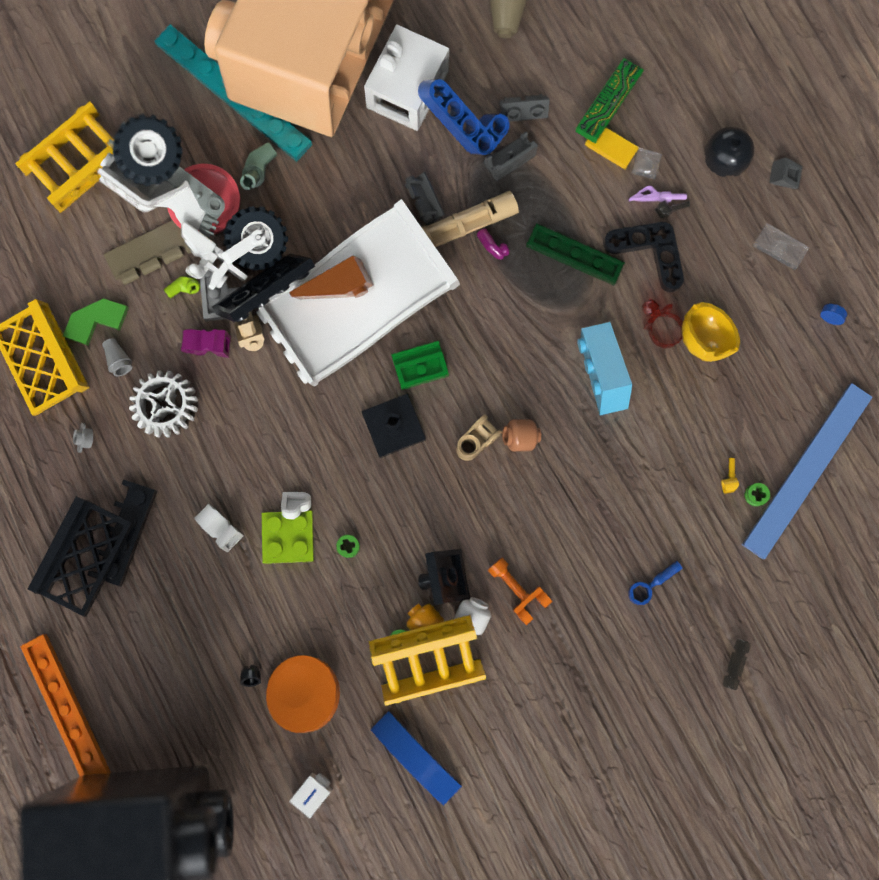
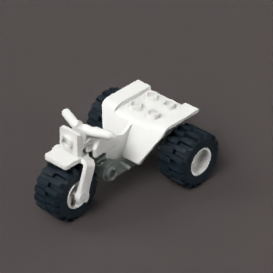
(149, 176)

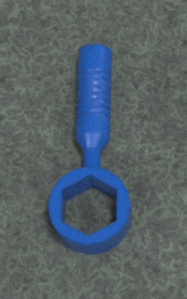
(658, 580)

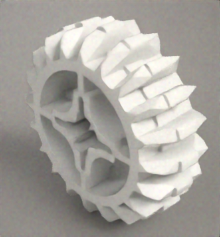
(168, 395)

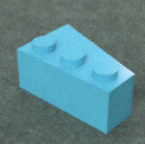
(605, 368)

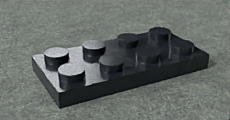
(263, 286)

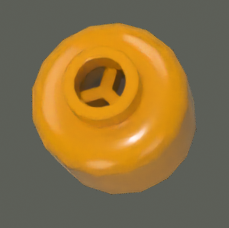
(423, 616)

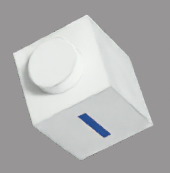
(312, 794)

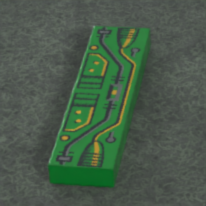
(609, 100)

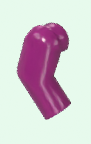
(491, 246)

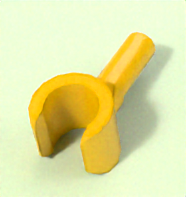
(731, 484)

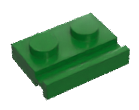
(420, 365)

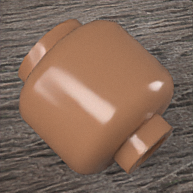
(521, 435)

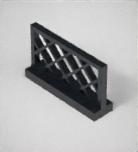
(61, 550)

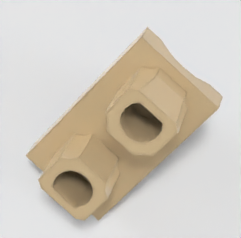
(250, 333)

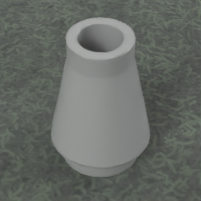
(117, 360)

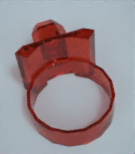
(651, 309)

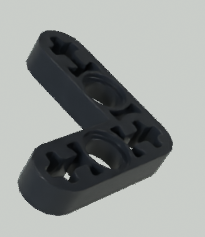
(658, 244)

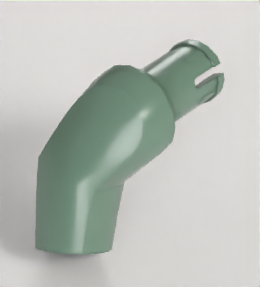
(255, 166)

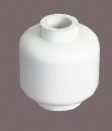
(477, 610)

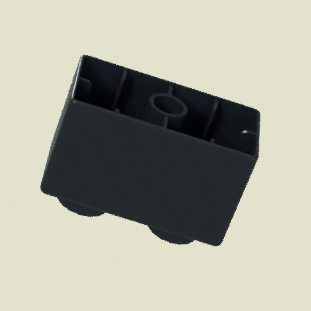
(127, 827)

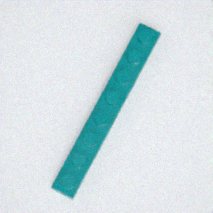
(209, 74)

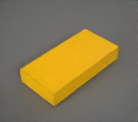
(614, 148)

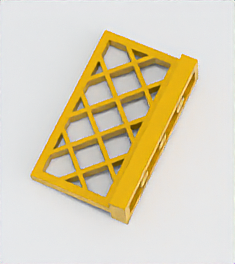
(55, 344)

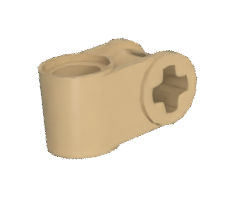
(480, 435)

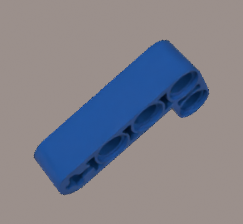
(460, 113)

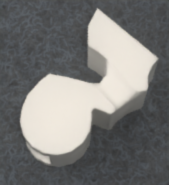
(218, 528)

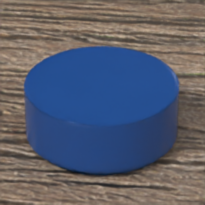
(834, 314)

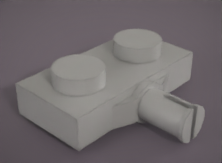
(211, 297)

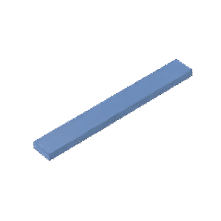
(807, 471)

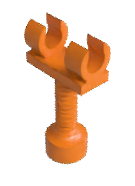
(500, 569)

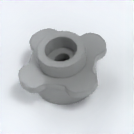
(83, 437)

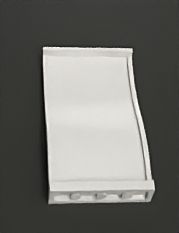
(334, 331)

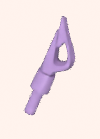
(656, 196)

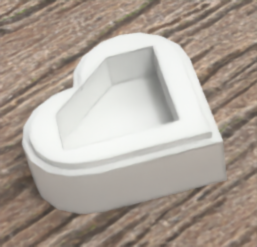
(294, 503)

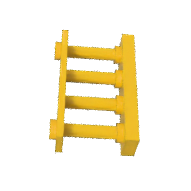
(79, 180)
(422, 640)

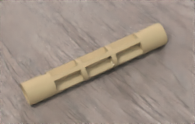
(472, 219)

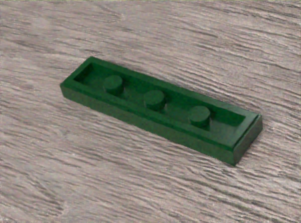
(575, 254)

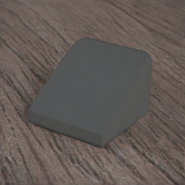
(786, 173)

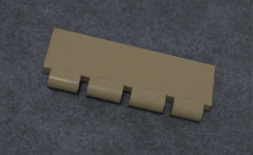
(145, 252)

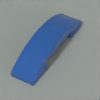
(415, 758)

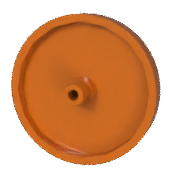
(302, 694)

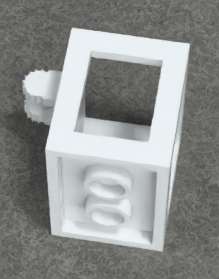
(400, 70)

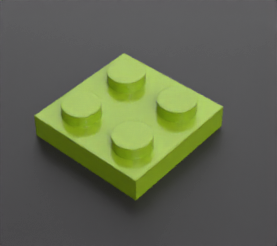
(287, 539)

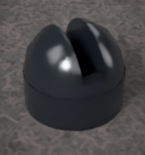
(250, 676)

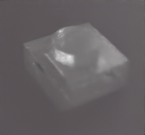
(646, 163)

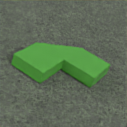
(83, 322)

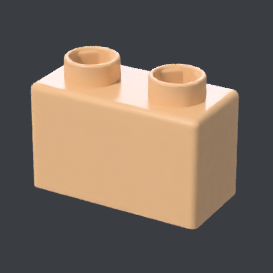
(294, 55)

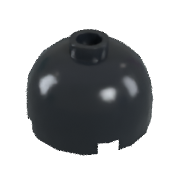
(729, 152)

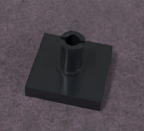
(393, 426)
(445, 577)

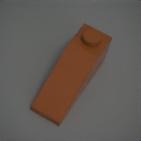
(340, 281)

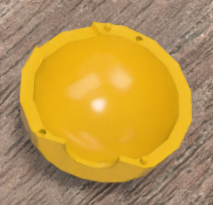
(709, 332)

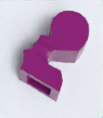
(202, 341)

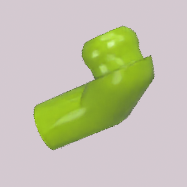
(182, 284)

